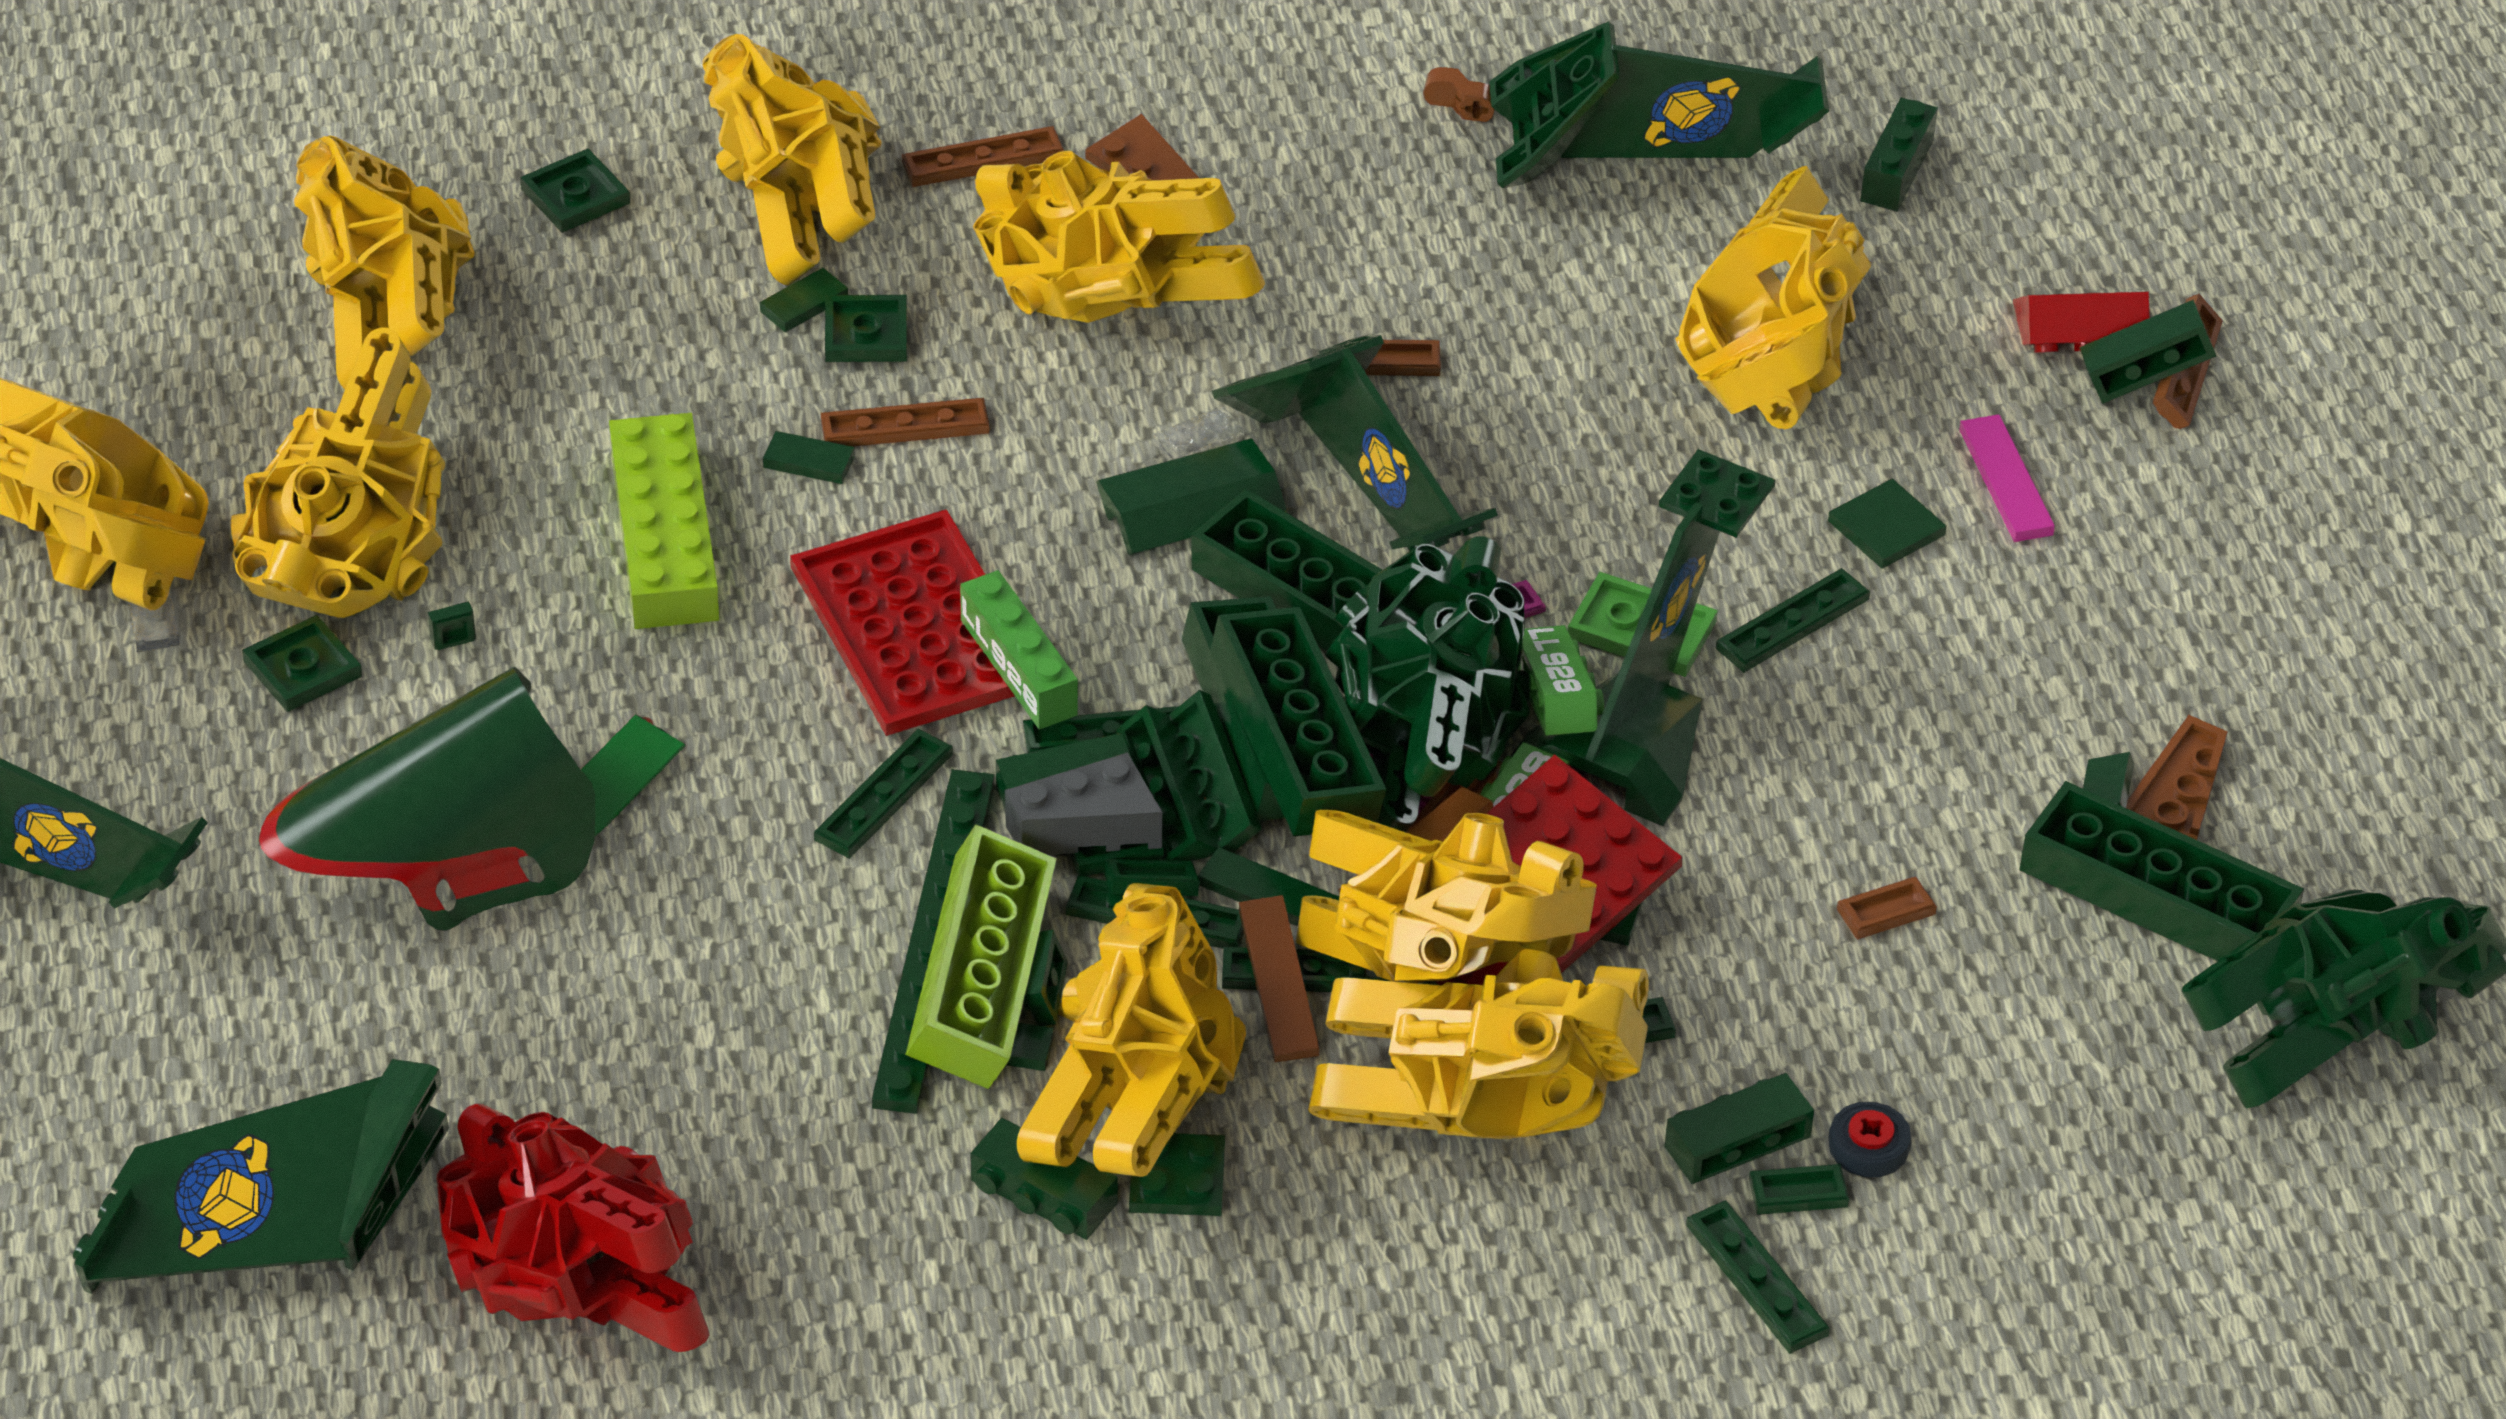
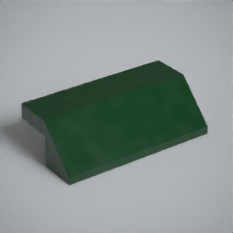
(1179, 495)
(1182, 762)

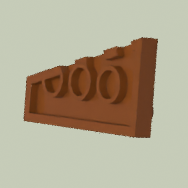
(1138, 148)
(2181, 778)

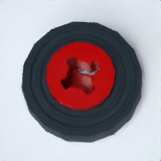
(1869, 1139)

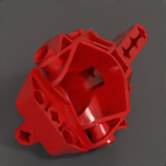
(547, 1202)

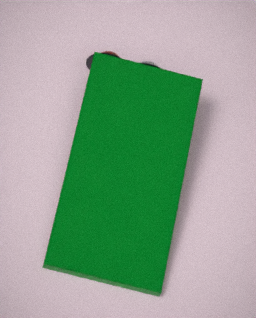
(628, 766)

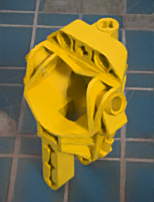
(794, 147)
(1107, 241)
(378, 247)
(1771, 338)
(355, 460)
(98, 496)
(1439, 905)
(1142, 1040)
(1487, 1057)

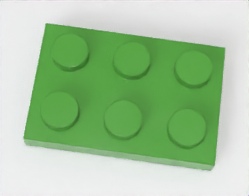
(1613, 611)

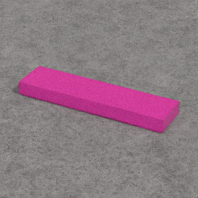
(2006, 478)

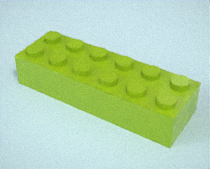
(663, 521)
(981, 957)

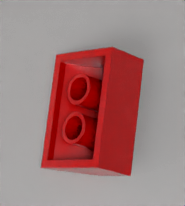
(2076, 317)

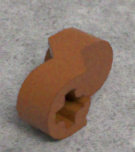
(1452, 89)

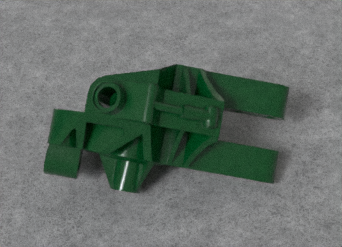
(1414, 697)
(2340, 974)

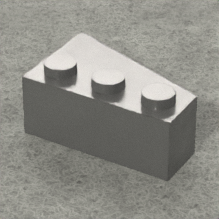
(1085, 808)

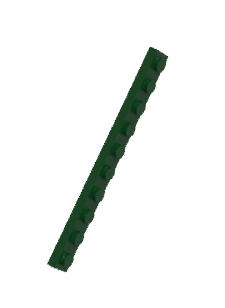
(964, 806)

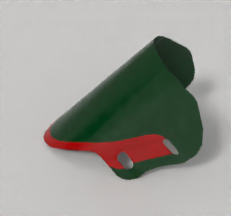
(448, 803)

